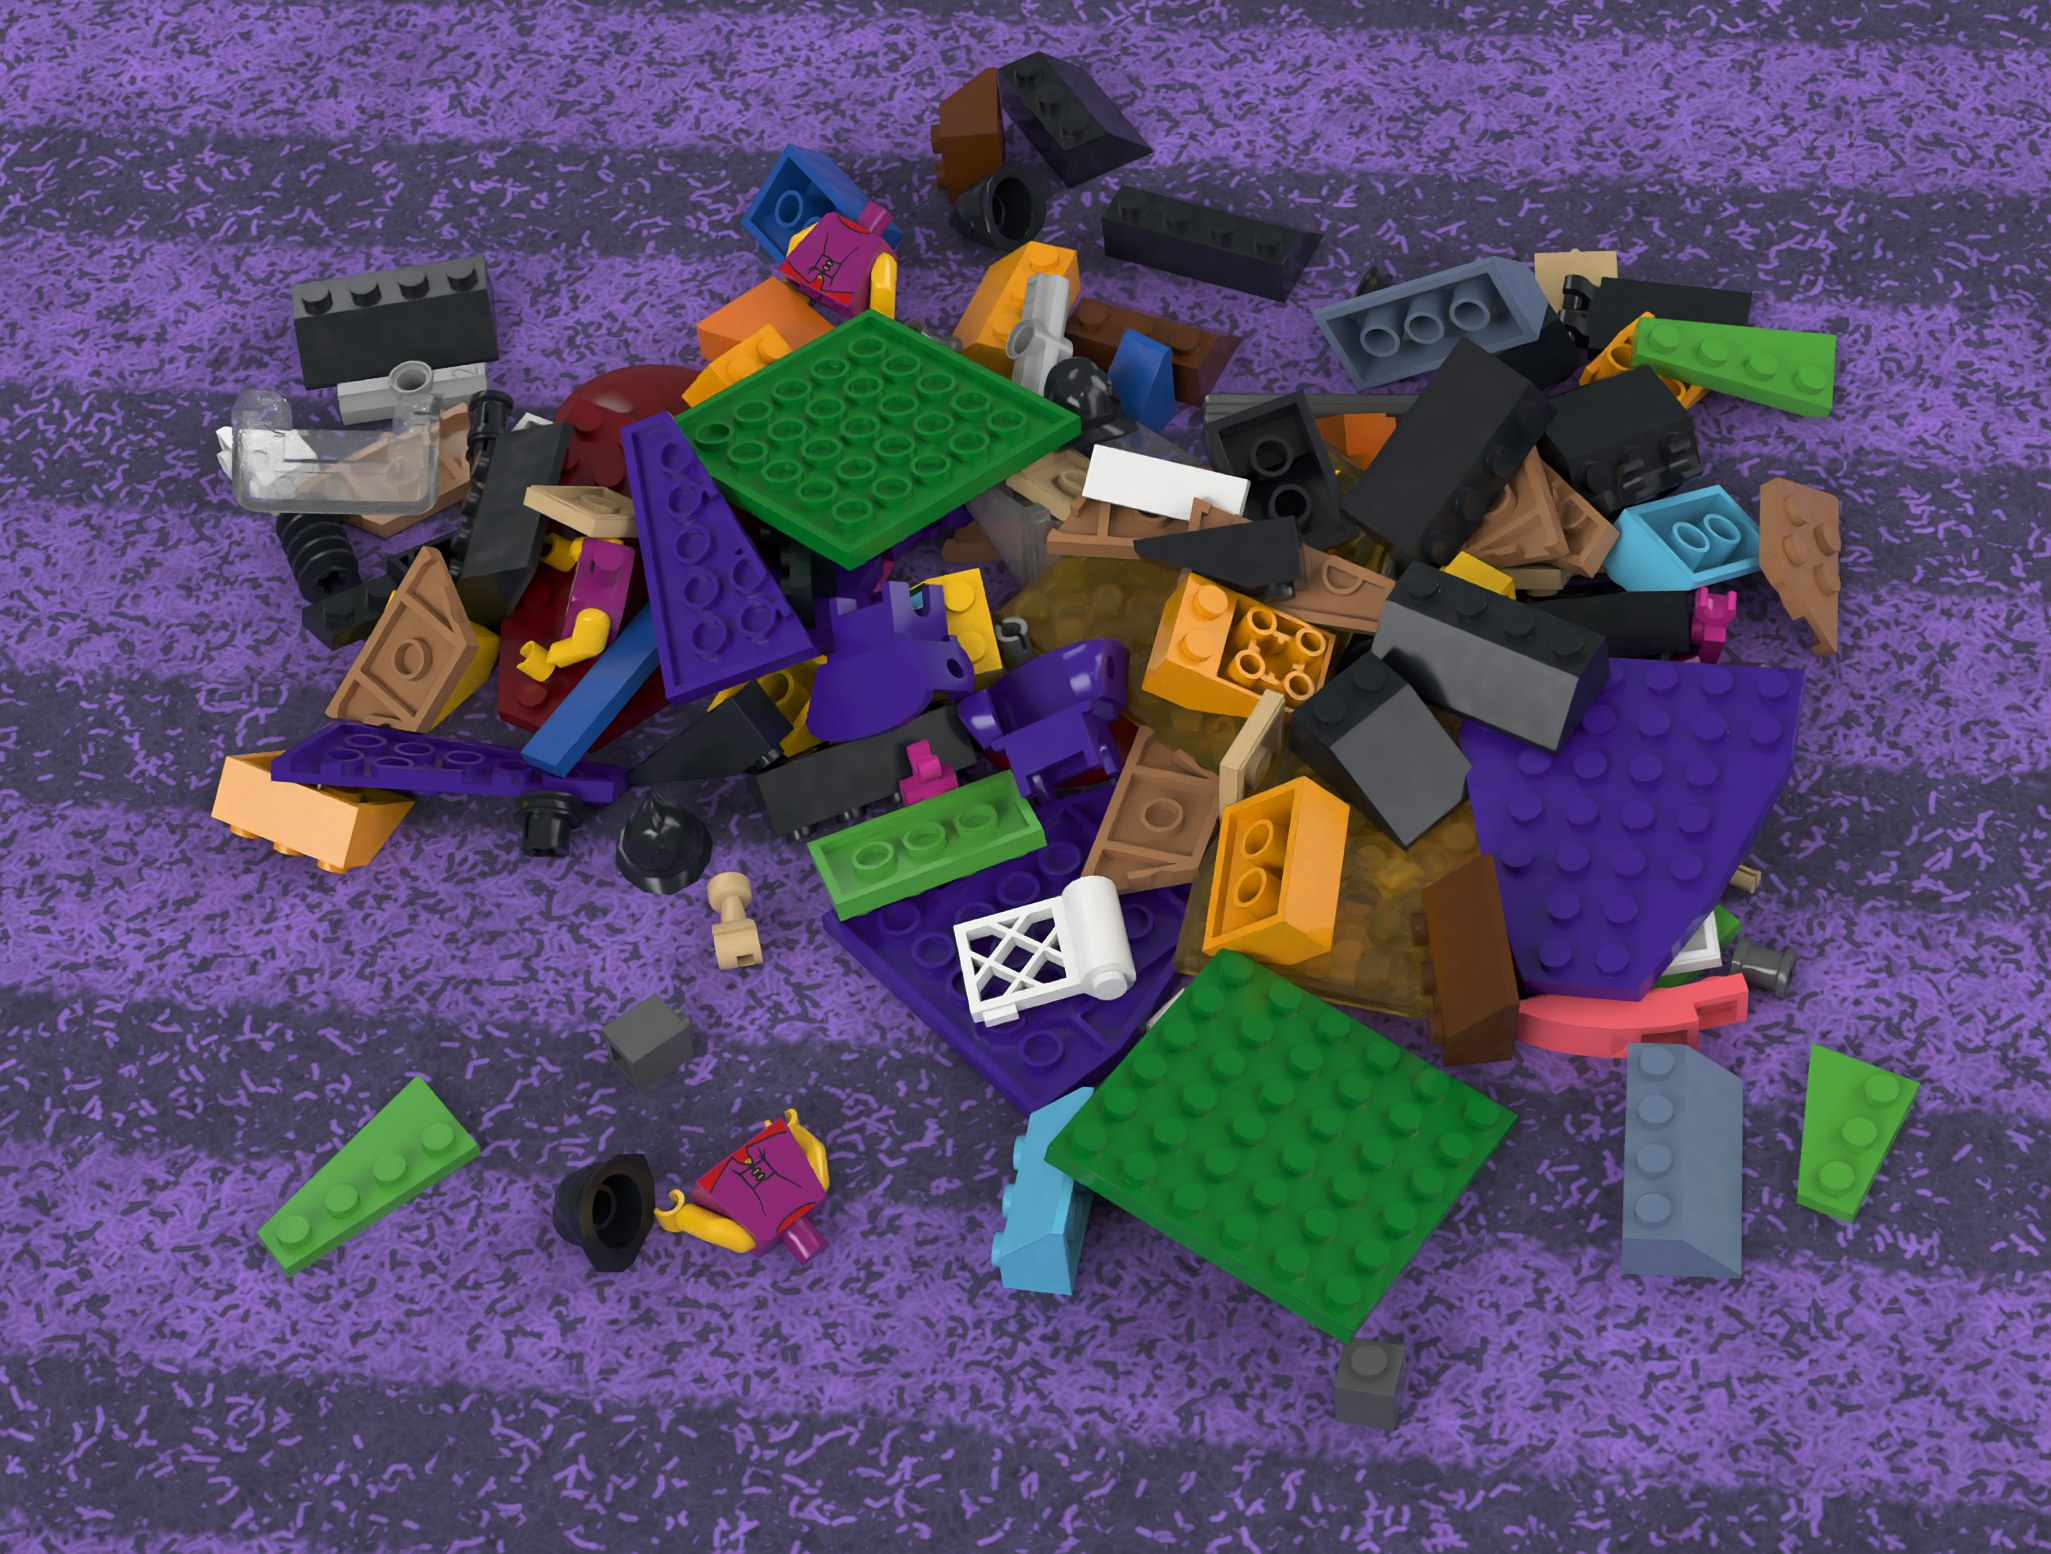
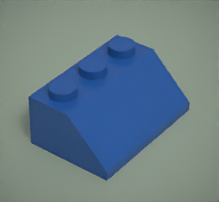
(798, 195)

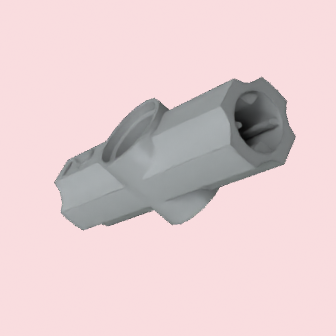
(1039, 337)
(378, 397)

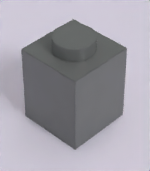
(649, 1041)
(1370, 1383)

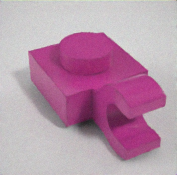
(1709, 623)
(928, 775)

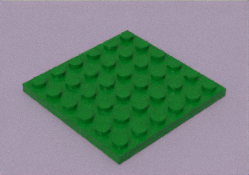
(869, 437)
(1282, 1142)

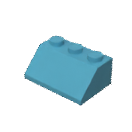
(1683, 543)
(1043, 1208)

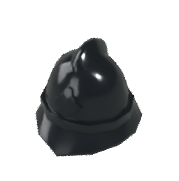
(1002, 208)
(1093, 396)
(663, 847)
(607, 1210)

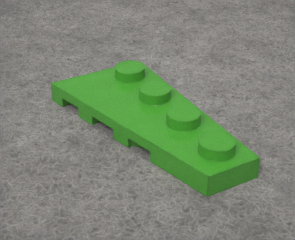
(1751, 363)
(377, 1171)

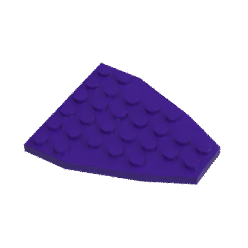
(1636, 820)
(1050, 1045)

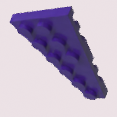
(707, 586)
(434, 764)

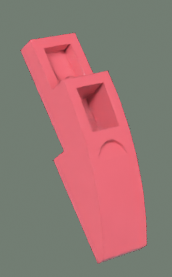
(1607, 1026)

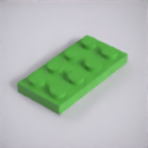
(926, 845)

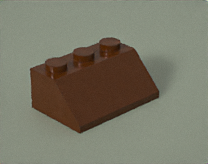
(1196, 350)
(1467, 966)

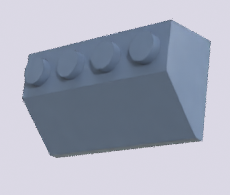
(1421, 321)
(1681, 1164)

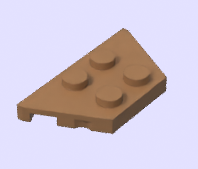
(454, 478)
(1520, 523)
(1108, 529)
(1801, 555)
(411, 654)
(1156, 820)

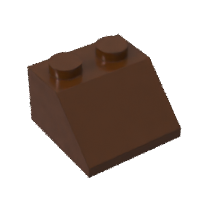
(969, 134)

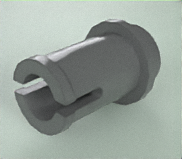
(1016, 646)

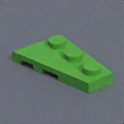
(1848, 1130)

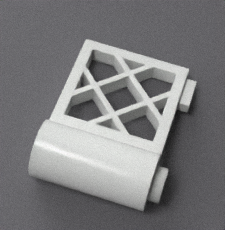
(1090, 941)

